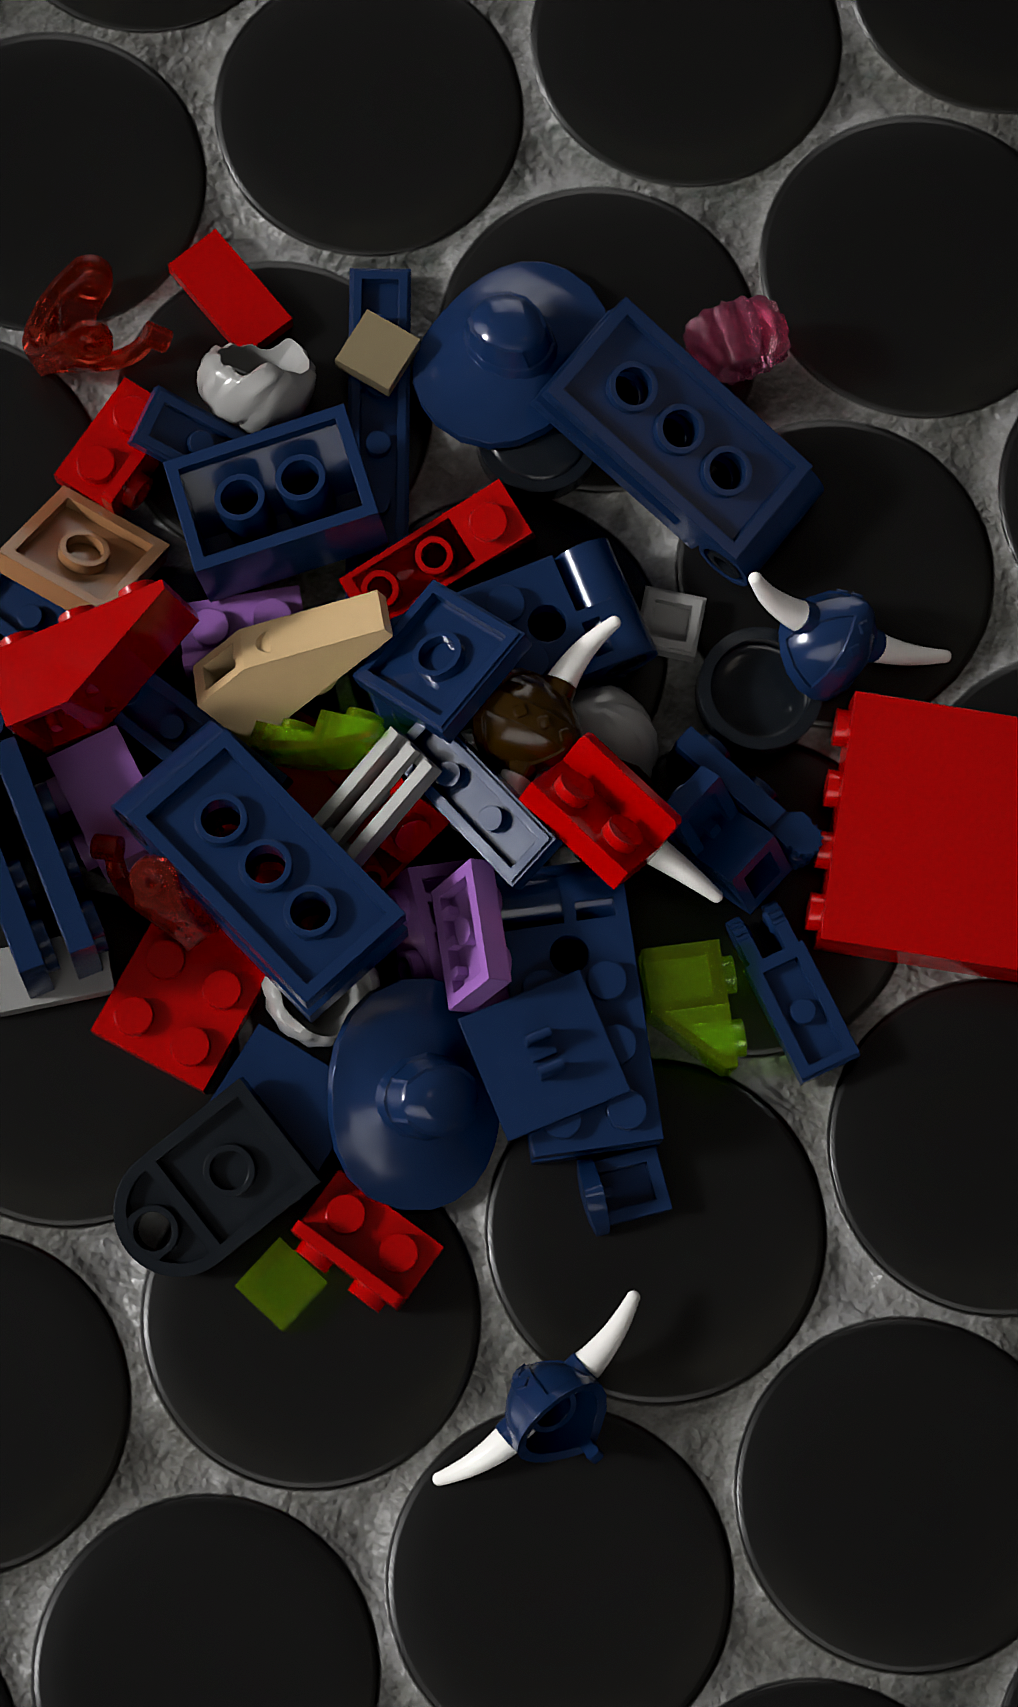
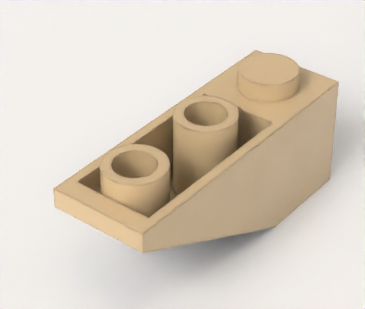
(288, 661)

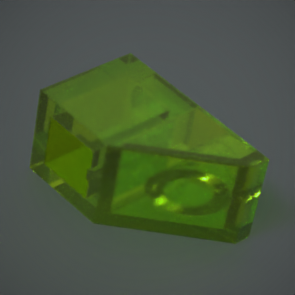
(689, 1001)

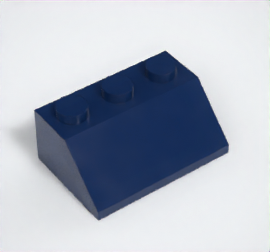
(275, 503)

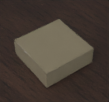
(378, 352)

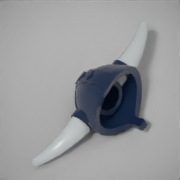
(833, 638)
(551, 1406)

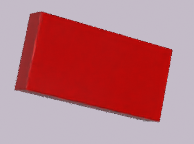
(229, 293)

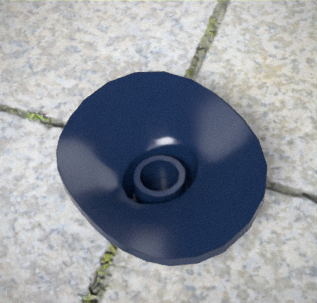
(500, 350)
(408, 1098)

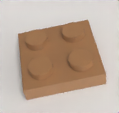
(80, 552)

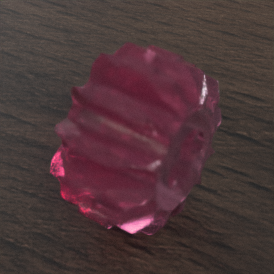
(738, 338)

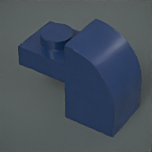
(724, 843)

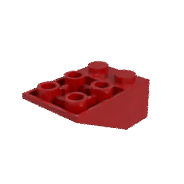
(90, 664)

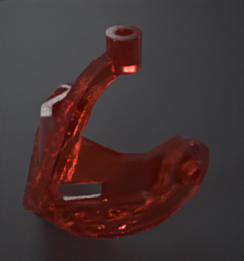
(73, 306)
(155, 890)

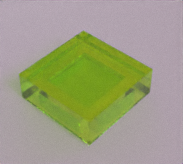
(281, 1284)

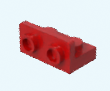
(103, 462)
(602, 810)
(367, 1243)

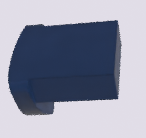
(622, 1188)

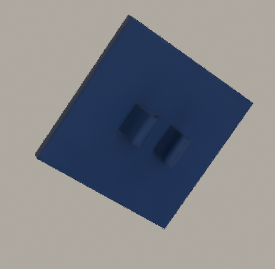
(543, 1055)

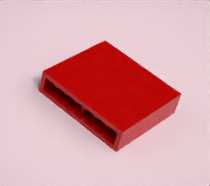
(921, 838)

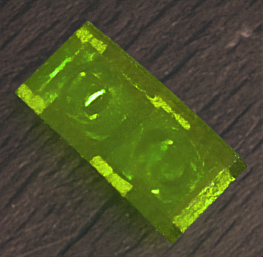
(333, 744)

